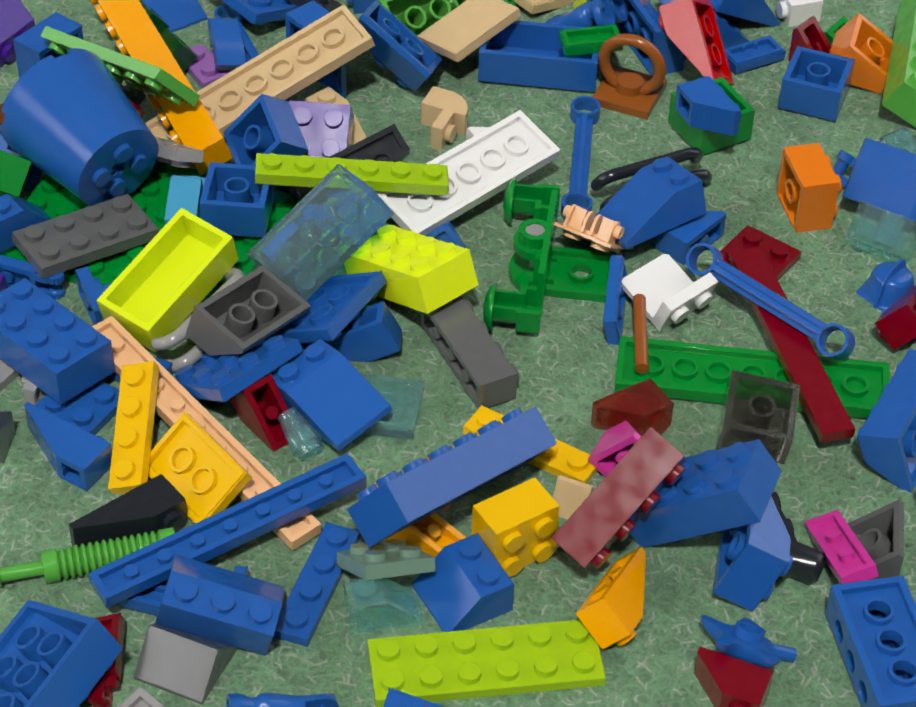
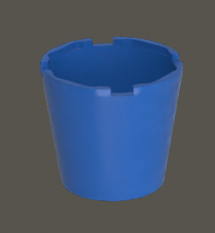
(79, 127)

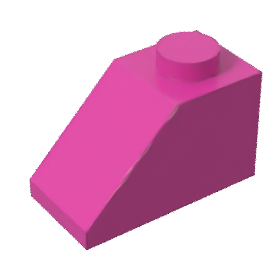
(613, 447)

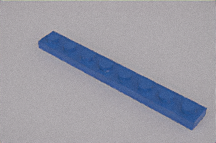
(227, 529)

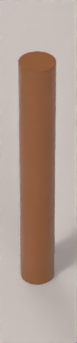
(640, 333)

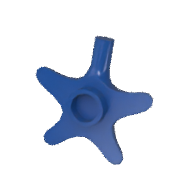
(747, 642)

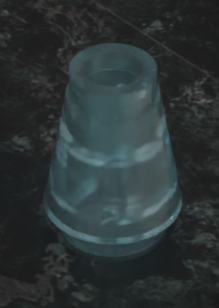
(300, 434)

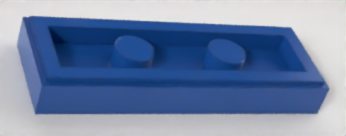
(615, 300)

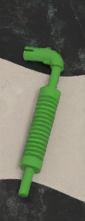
(80, 560)

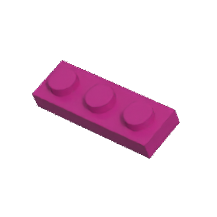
(841, 548)

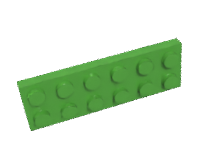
(122, 67)

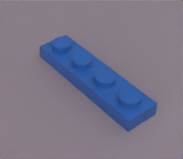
(314, 586)

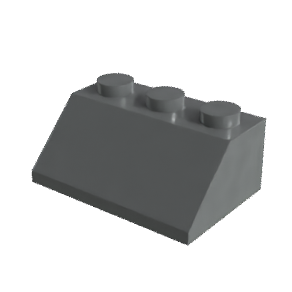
(244, 313)

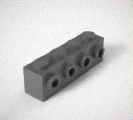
(471, 353)

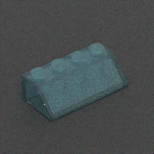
(321, 231)

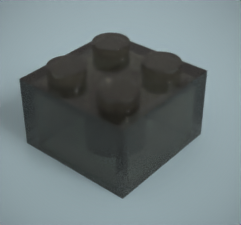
(759, 410)

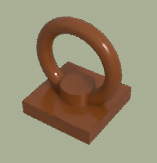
(627, 89)

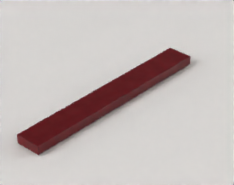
(796, 355)

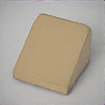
(570, 495)

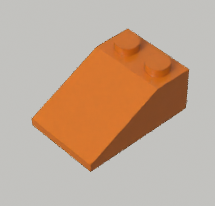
(869, 48)

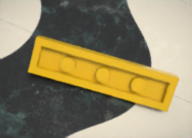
(133, 427)
(557, 460)

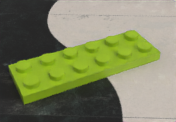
(486, 662)

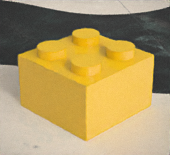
(518, 525)

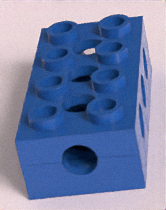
(876, 639)

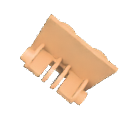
(599, 230)

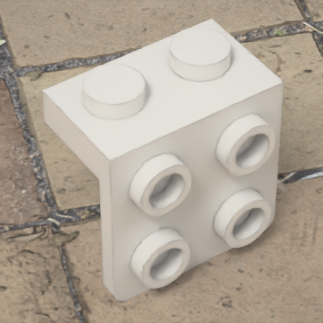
(668, 290)

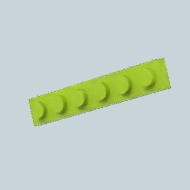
(380, 175)

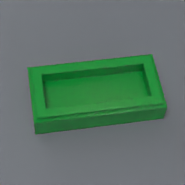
(587, 39)

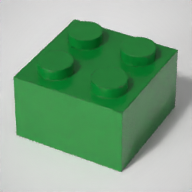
(708, 140)

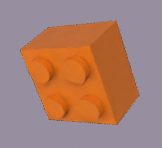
(808, 187)

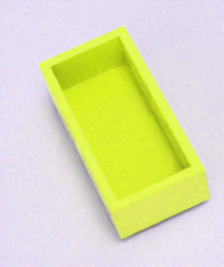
(417, 268)
(169, 277)

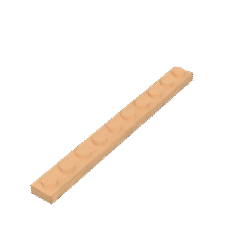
(174, 400)

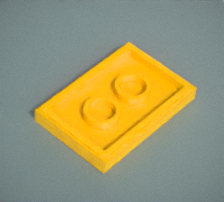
(197, 468)

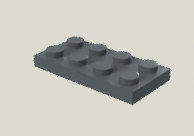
(85, 235)

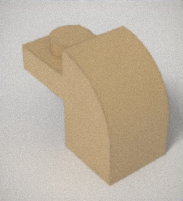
(445, 114)

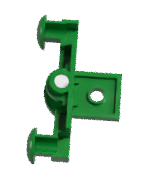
(538, 266)

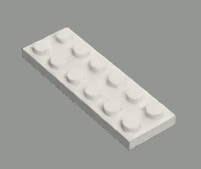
(475, 173)

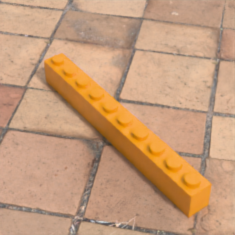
(143, 42)

